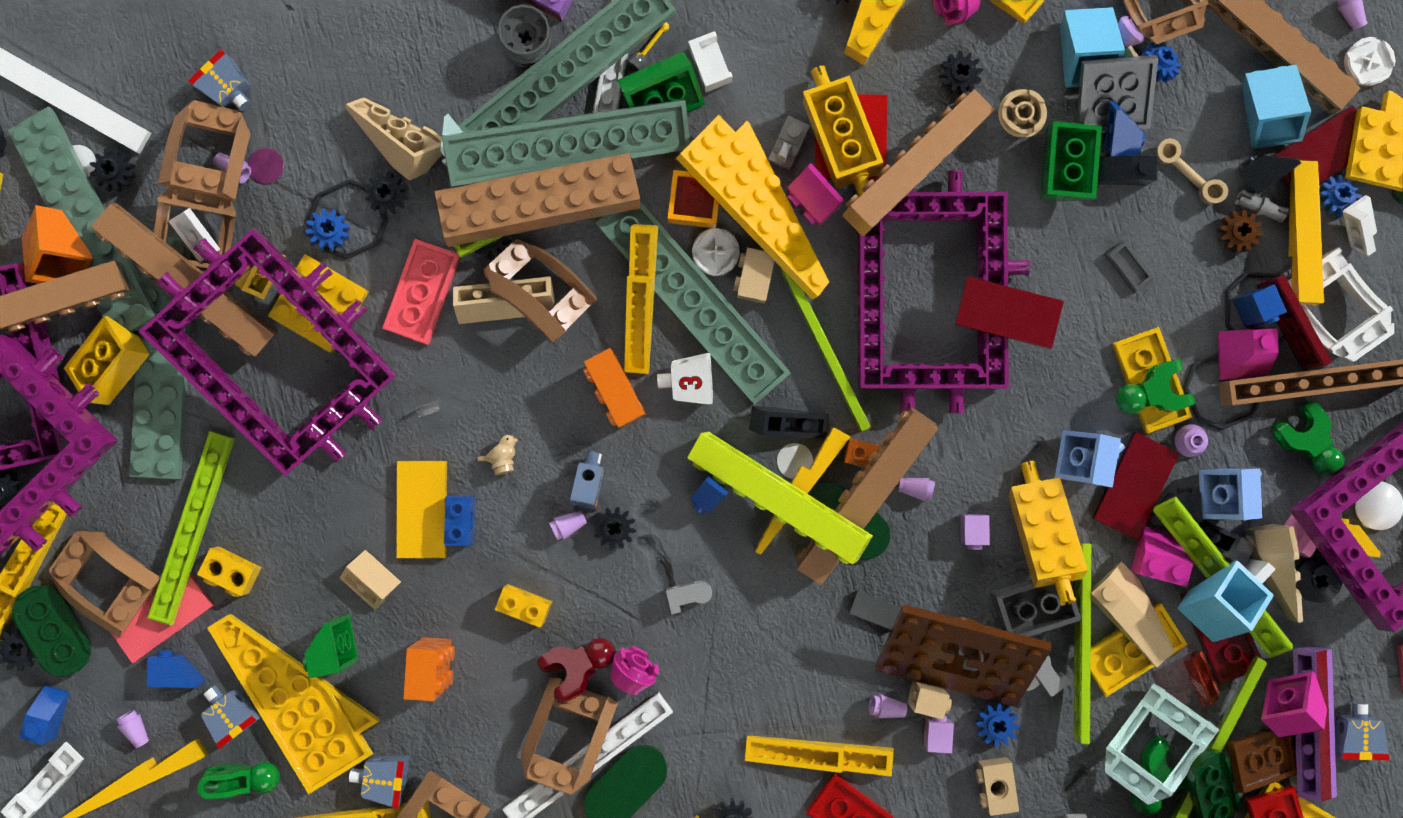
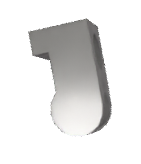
(688, 593)
(1050, 680)

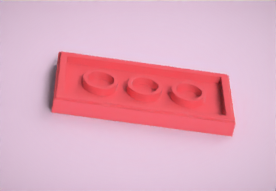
(421, 291)
(146, 634)

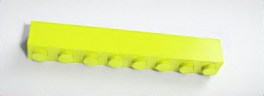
(779, 497)

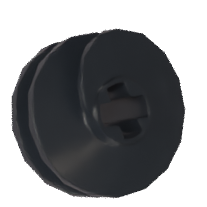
(1327, 582)

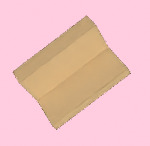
(369, 579)

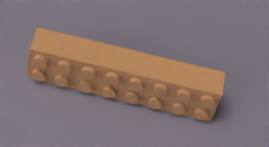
(537, 200)

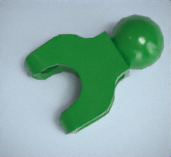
(1154, 391)
(1313, 440)
(1154, 762)
(238, 779)

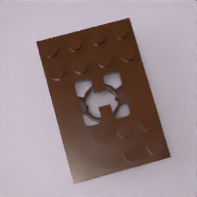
(925, 636)

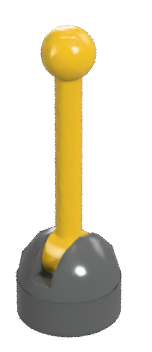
(637, 60)

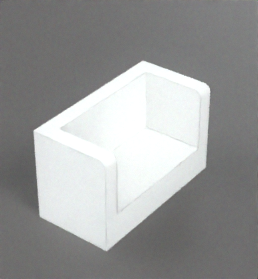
(709, 62)

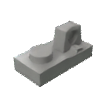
(788, 143)

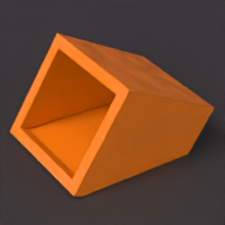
(52, 247)

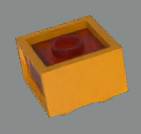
(691, 202)

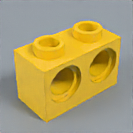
(231, 565)
(523, 605)

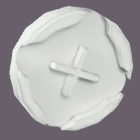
(1369, 61)
(715, 252)

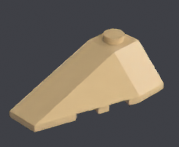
(403, 145)
(1279, 547)
(1129, 608)

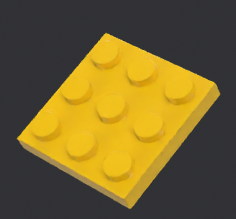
(335, 289)

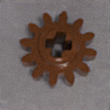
(1233, 237)

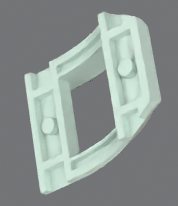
(1177, 716)

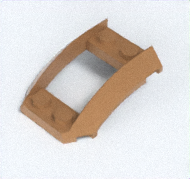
(1169, 25)
(198, 178)
(197, 202)
(559, 317)
(130, 599)
(556, 774)
(444, 796)

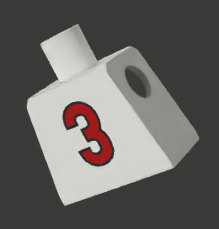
(690, 379)

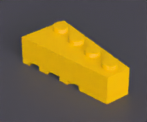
(870, 26)

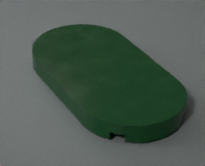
(829, 494)
(51, 631)
(627, 784)
(1213, 786)

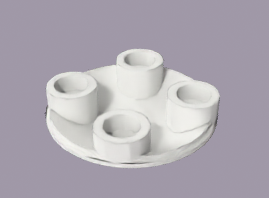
(1380, 507)

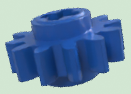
(1167, 64)
(1337, 195)
(325, 221)
(994, 733)

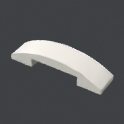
(45, 784)

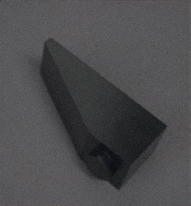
(1127, 170)
(788, 422)

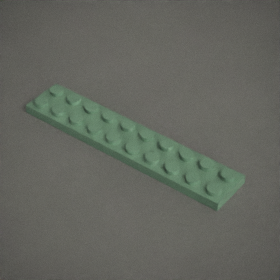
(572, 64)
(565, 141)
(67, 188)
(702, 308)
(159, 400)

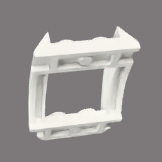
(1368, 333)

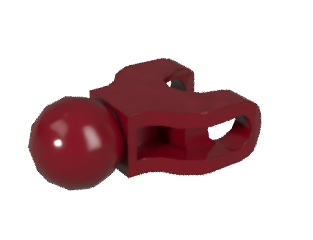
(578, 666)

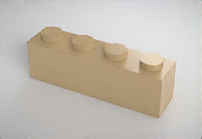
(477, 304)

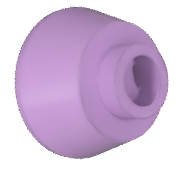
(1129, 32)
(1186, 442)

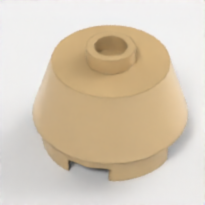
(1022, 113)

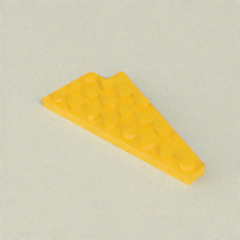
(1378, 145)
(745, 185)
(306, 716)

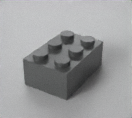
(1031, 609)

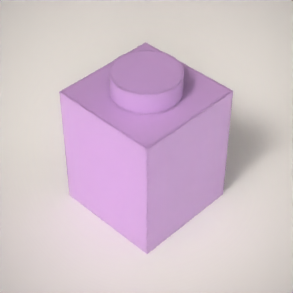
(974, 530)
(938, 735)

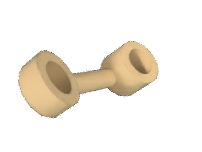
(1169, 153)

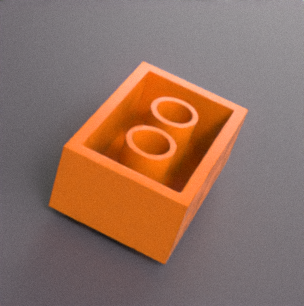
(613, 389)
(428, 669)

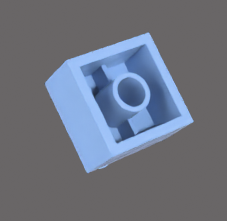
(1088, 458)
(1231, 494)

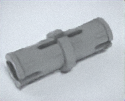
(1261, 206)

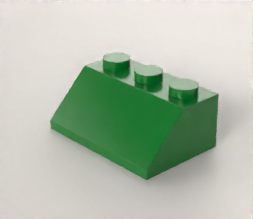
(663, 82)
(1070, 162)
(331, 649)

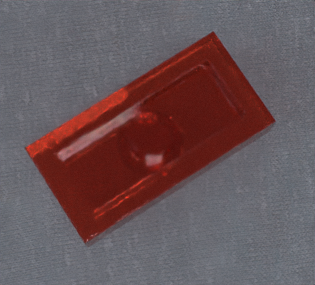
(1201, 678)

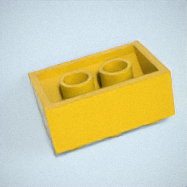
(107, 360)

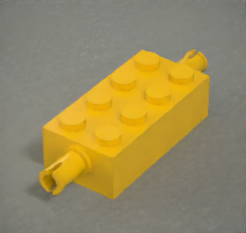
(842, 131)
(1047, 533)

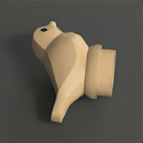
(501, 456)

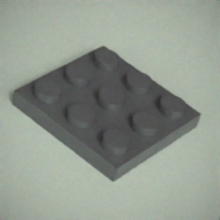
(1122, 80)

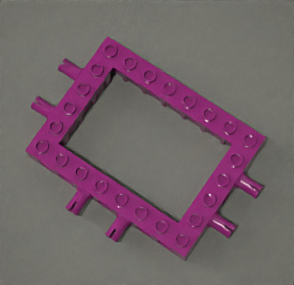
(167, 336)
(992, 370)
(67, 414)

